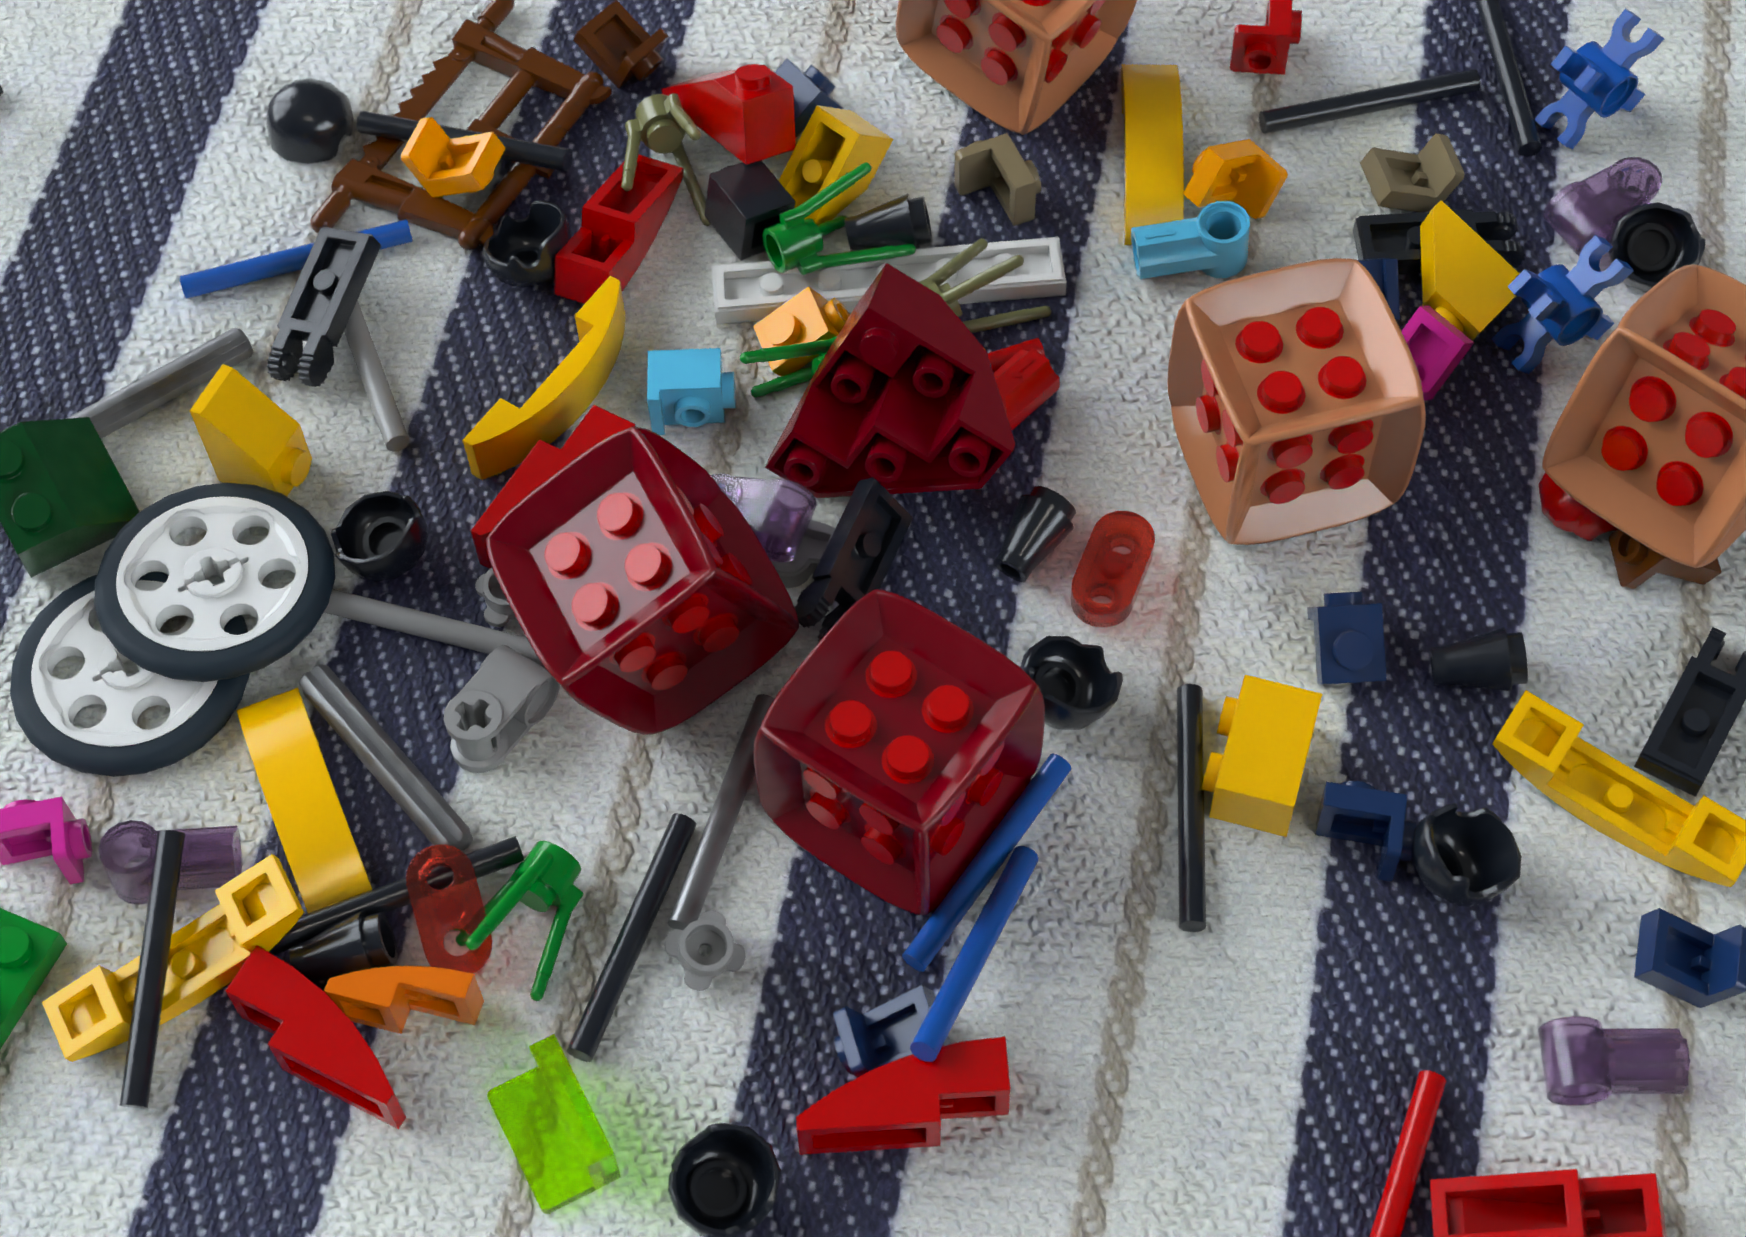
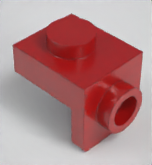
(1267, 46)

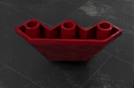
(897, 401)

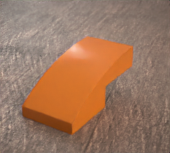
(387, 994)

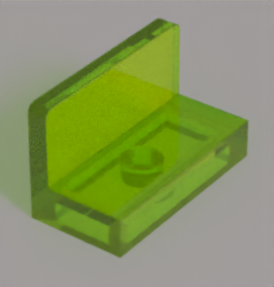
(553, 1130)

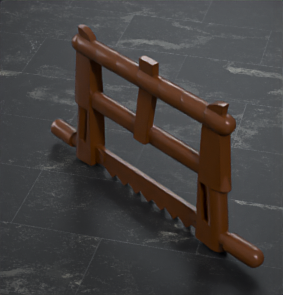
(527, 68)

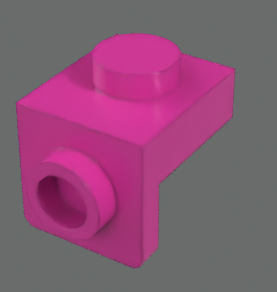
(1434, 347)
(45, 829)

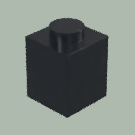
(743, 204)

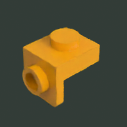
(448, 164)
(1238, 174)
(800, 320)

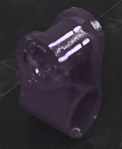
(1601, 200)
(774, 510)

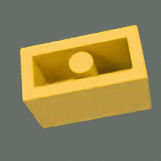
(1263, 755)

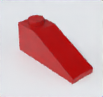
(742, 110)

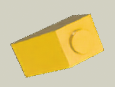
(828, 149)
(1462, 273)
(249, 435)

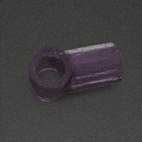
(208, 861)
(1593, 1062)

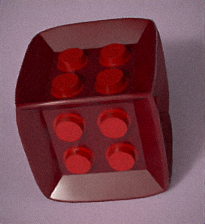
(640, 583)
(898, 749)

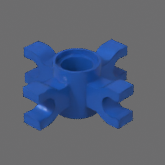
(1598, 78)
(1561, 304)

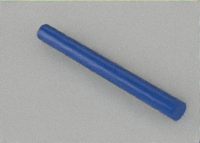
(277, 263)
(986, 863)
(974, 954)

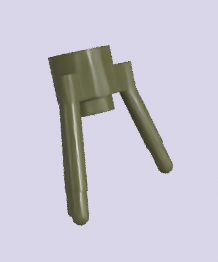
(661, 127)
(951, 295)

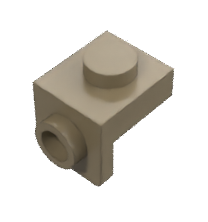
(1002, 168)
(1413, 180)

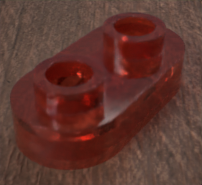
(1110, 572)
(447, 910)

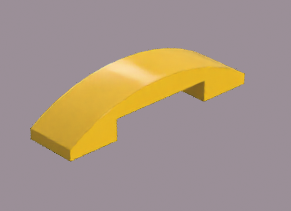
(1152, 145)
(510, 432)
(303, 800)
(1618, 800)
(202, 959)

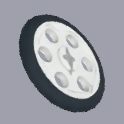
(205, 650)
(116, 745)

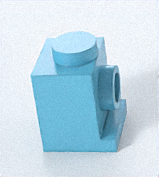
(688, 388)

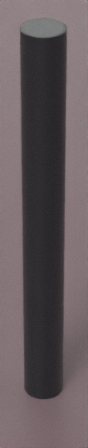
(1509, 77)
(1369, 101)
(516, 150)
(1191, 809)
(396, 895)
(631, 938)
(152, 969)

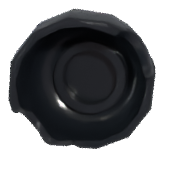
(308, 121)
(1655, 243)
(526, 248)
(380, 536)
(1072, 680)
(1465, 855)
(724, 1181)

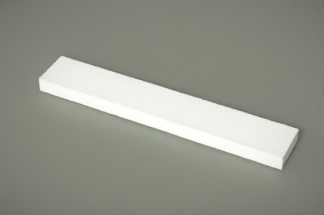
(756, 288)

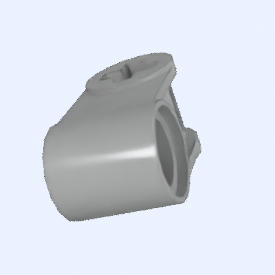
(497, 709)

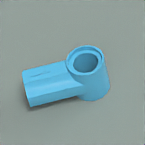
(1209, 243)

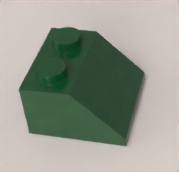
(59, 491)

